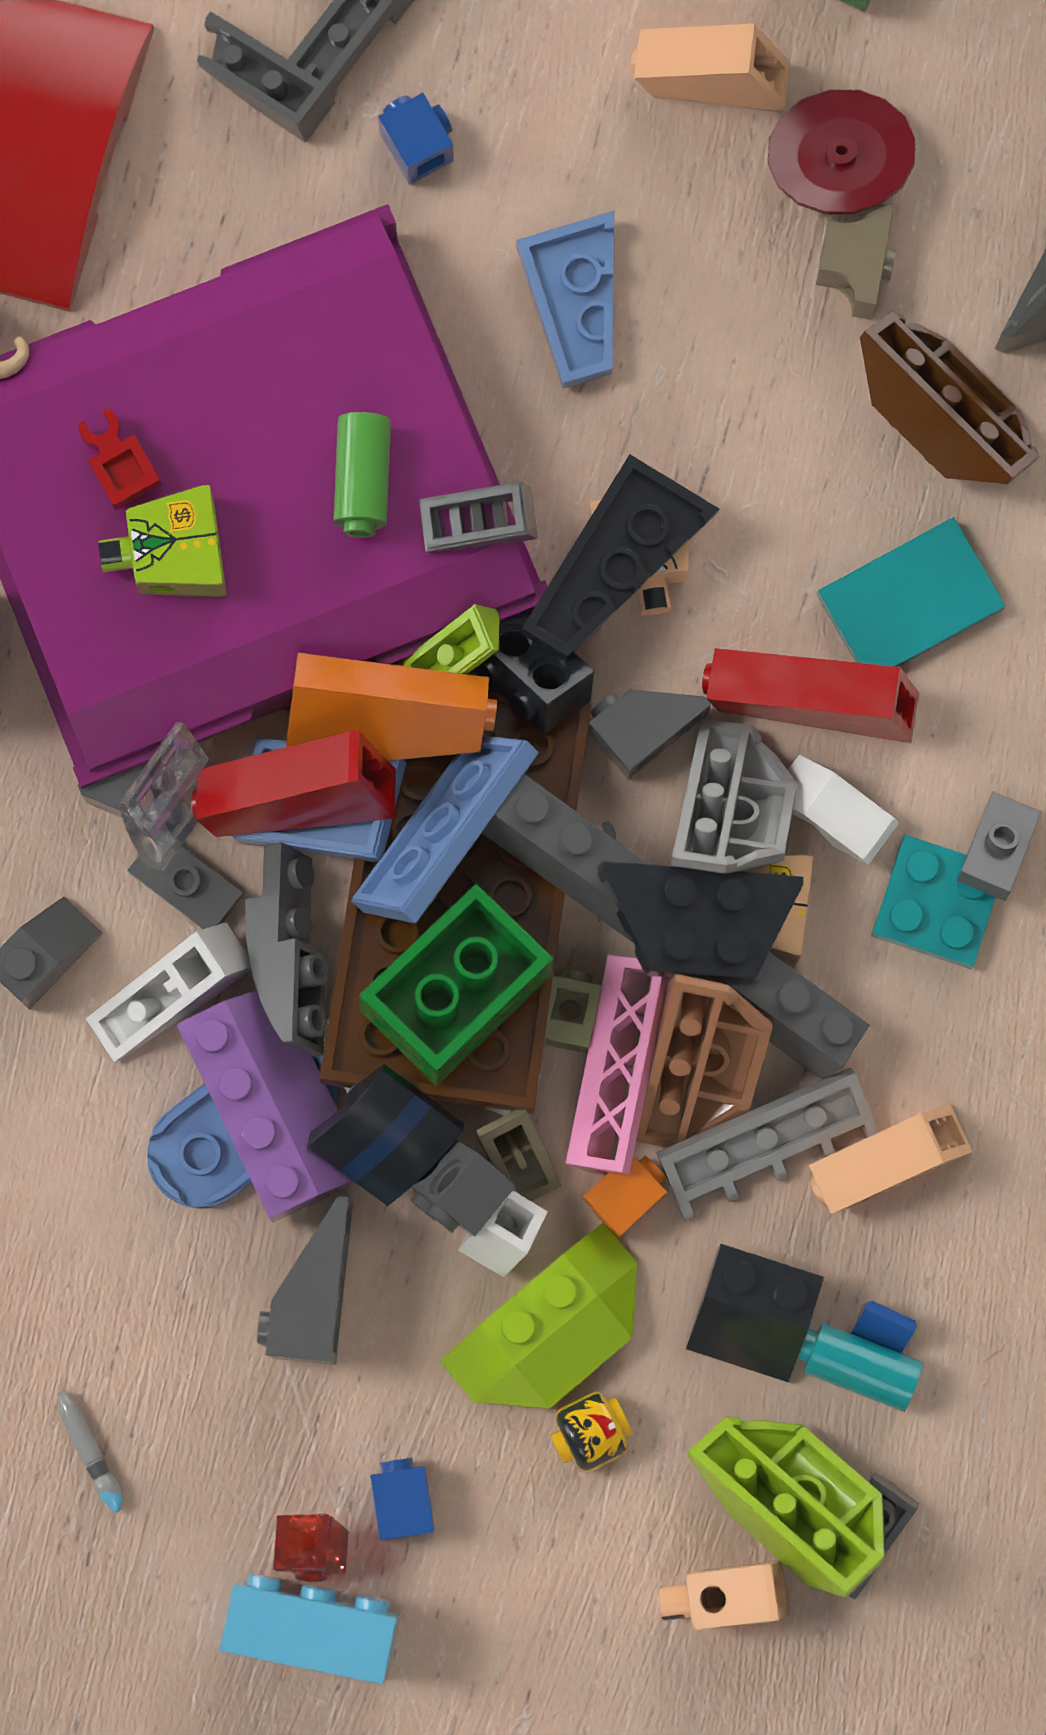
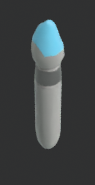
(104, 1483)

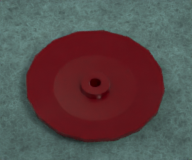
(841, 151)

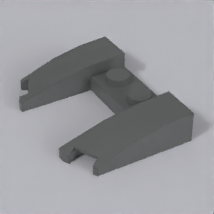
(299, 89)

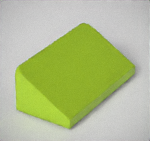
(461, 643)

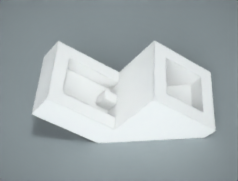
(840, 811)

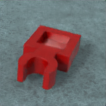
(120, 465)

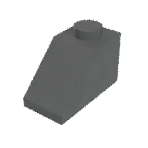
(643, 725)
(44, 950)

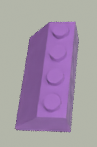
(266, 1101)

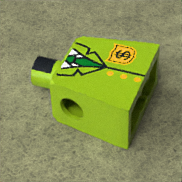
(170, 546)

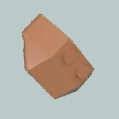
(702, 1061)

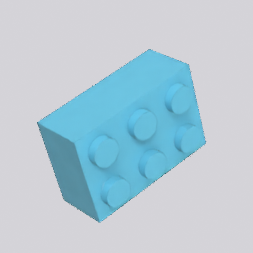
(310, 1629)

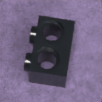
(525, 668)

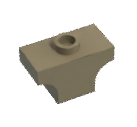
(857, 259)

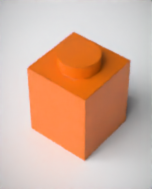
(625, 1199)

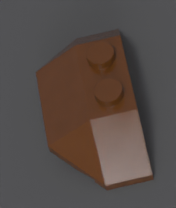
(944, 403)

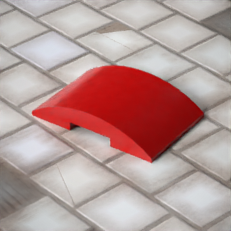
(62, 105)

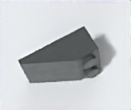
(309, 1301)

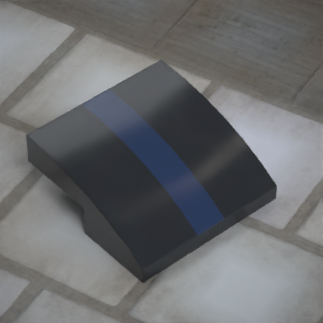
(385, 1135)

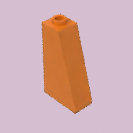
(394, 706)

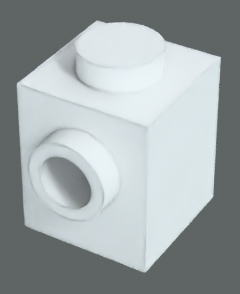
(505, 1235)

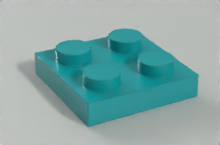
(931, 909)

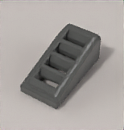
(481, 536)

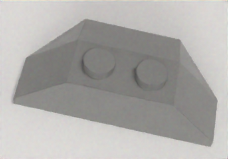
(734, 802)

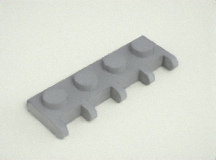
(765, 1138)

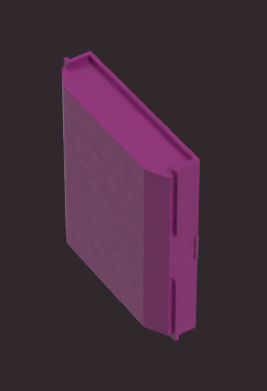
(244, 396)

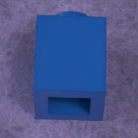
(402, 1500)

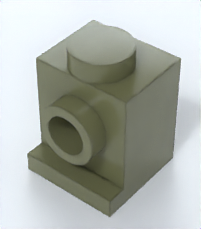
(576, 1033)

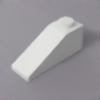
(170, 990)

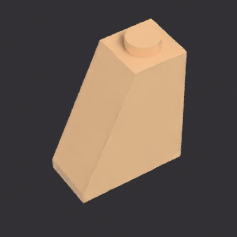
(712, 66)
(889, 1159)

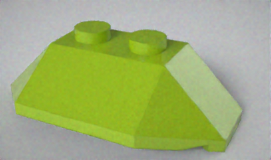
(552, 1328)
(795, 1500)

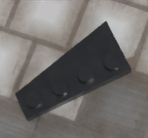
(621, 547)

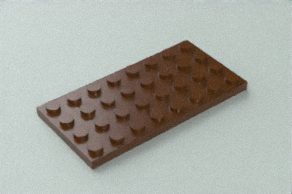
(508, 1062)

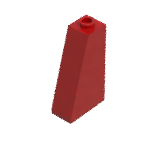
(813, 693)
(297, 788)

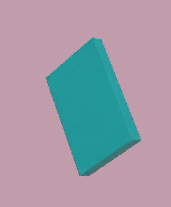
(911, 598)

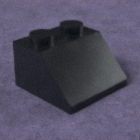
(754, 1312)

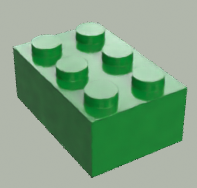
(456, 984)

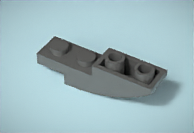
(282, 962)

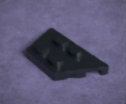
(700, 919)

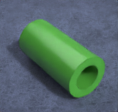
(362, 473)

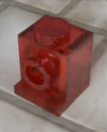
(310, 1546)

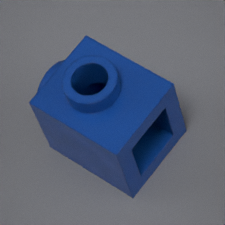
(416, 136)

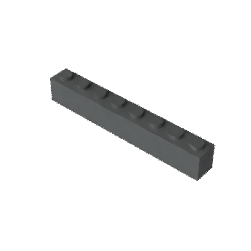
(567, 854)

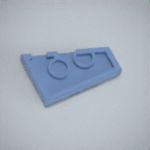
(573, 293)

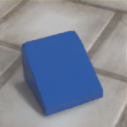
(884, 1326)

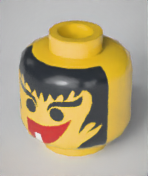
(591, 1432)

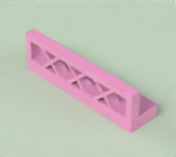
(610, 1065)

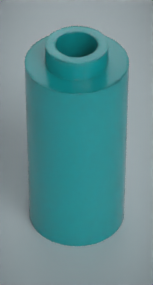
(860, 1366)

